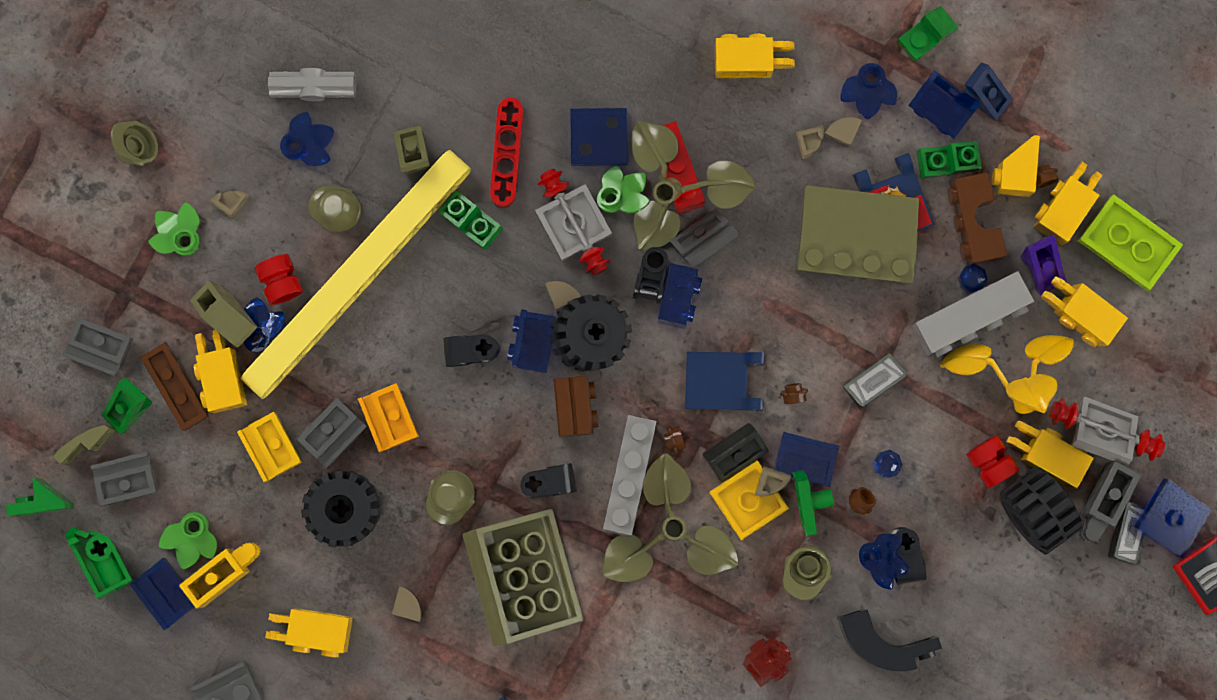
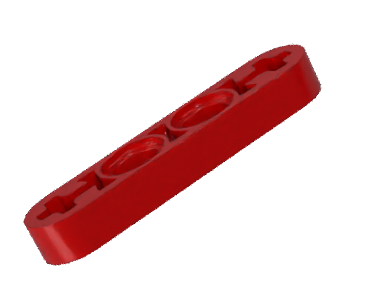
(506, 152)

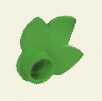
(625, 189)
(174, 229)
(189, 544)

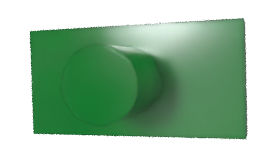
(809, 501)

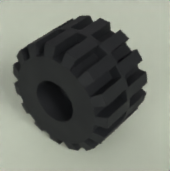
(576, 344)
(1041, 510)
(327, 522)

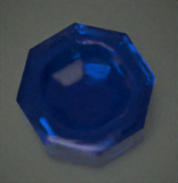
(972, 278)
(887, 464)

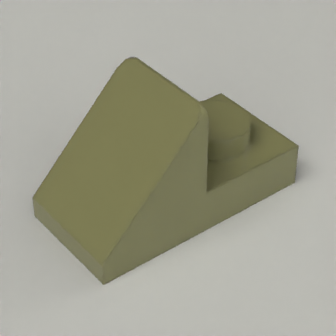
(412, 150)

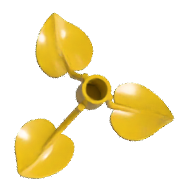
(1027, 393)

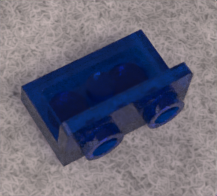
(532, 342)

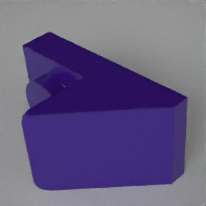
(1044, 263)

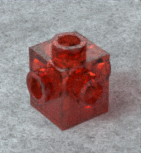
(768, 661)

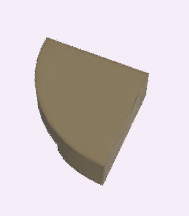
(843, 130)
(809, 141)
(230, 202)
(561, 293)
(771, 481)
(407, 605)

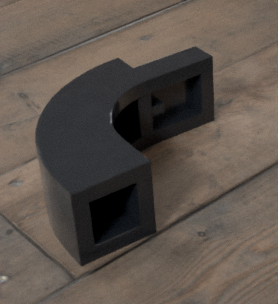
(865, 642)

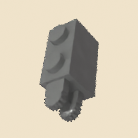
(1107, 500)

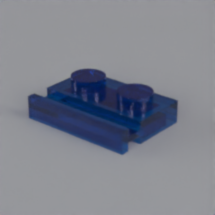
(807, 454)
(162, 594)

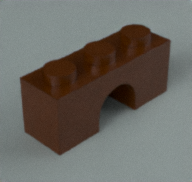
(978, 243)

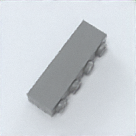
(973, 313)
(629, 476)

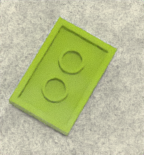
(1130, 242)

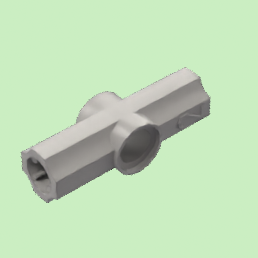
(312, 84)

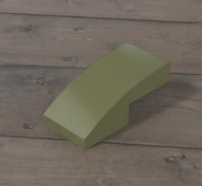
(91, 439)

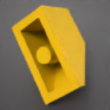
(1018, 171)

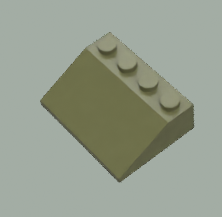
(858, 234)
(522, 577)

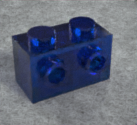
(944, 104)
(677, 296)

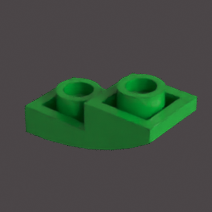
(949, 159)
(470, 220)

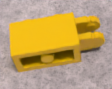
(750, 56)
(1068, 206)
(1085, 312)
(218, 375)
(1052, 455)
(219, 574)
(313, 630)

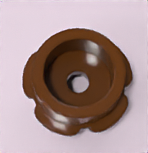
(1046, 176)
(794, 393)
(675, 439)
(862, 500)

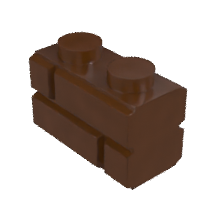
(574, 406)

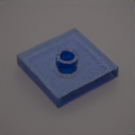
(1173, 518)

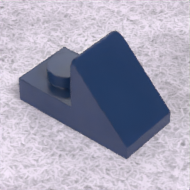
(988, 91)

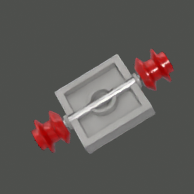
(573, 222)
(1106, 431)

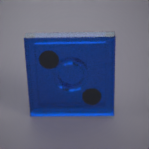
(599, 137)

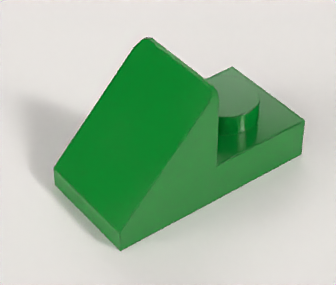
(927, 33)
(125, 406)
(46, 500)

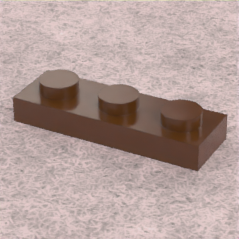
(174, 386)

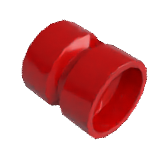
(279, 281)
(992, 461)

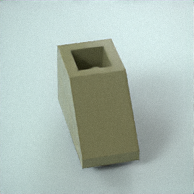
(223, 313)

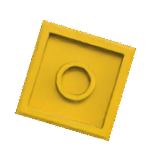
(740, 504)

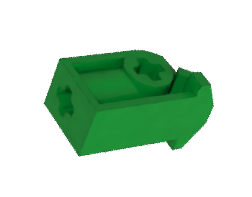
(104, 573)

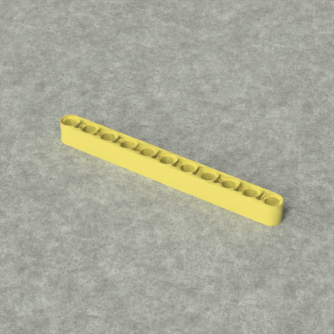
(355, 274)

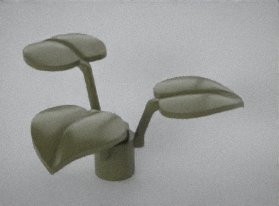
(652, 148)
(710, 549)

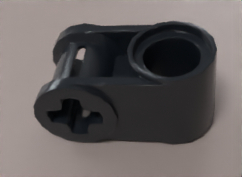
(651, 277)
(465, 350)
(554, 480)
(912, 556)

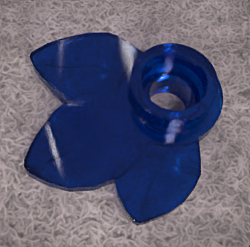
(869, 94)
(311, 140)
(267, 325)
(885, 562)

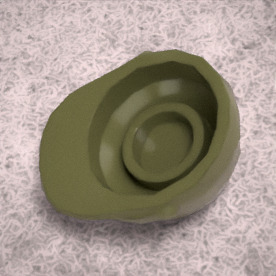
(134, 143)
(335, 208)
(450, 497)
(806, 572)

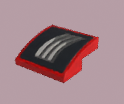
(1199, 575)

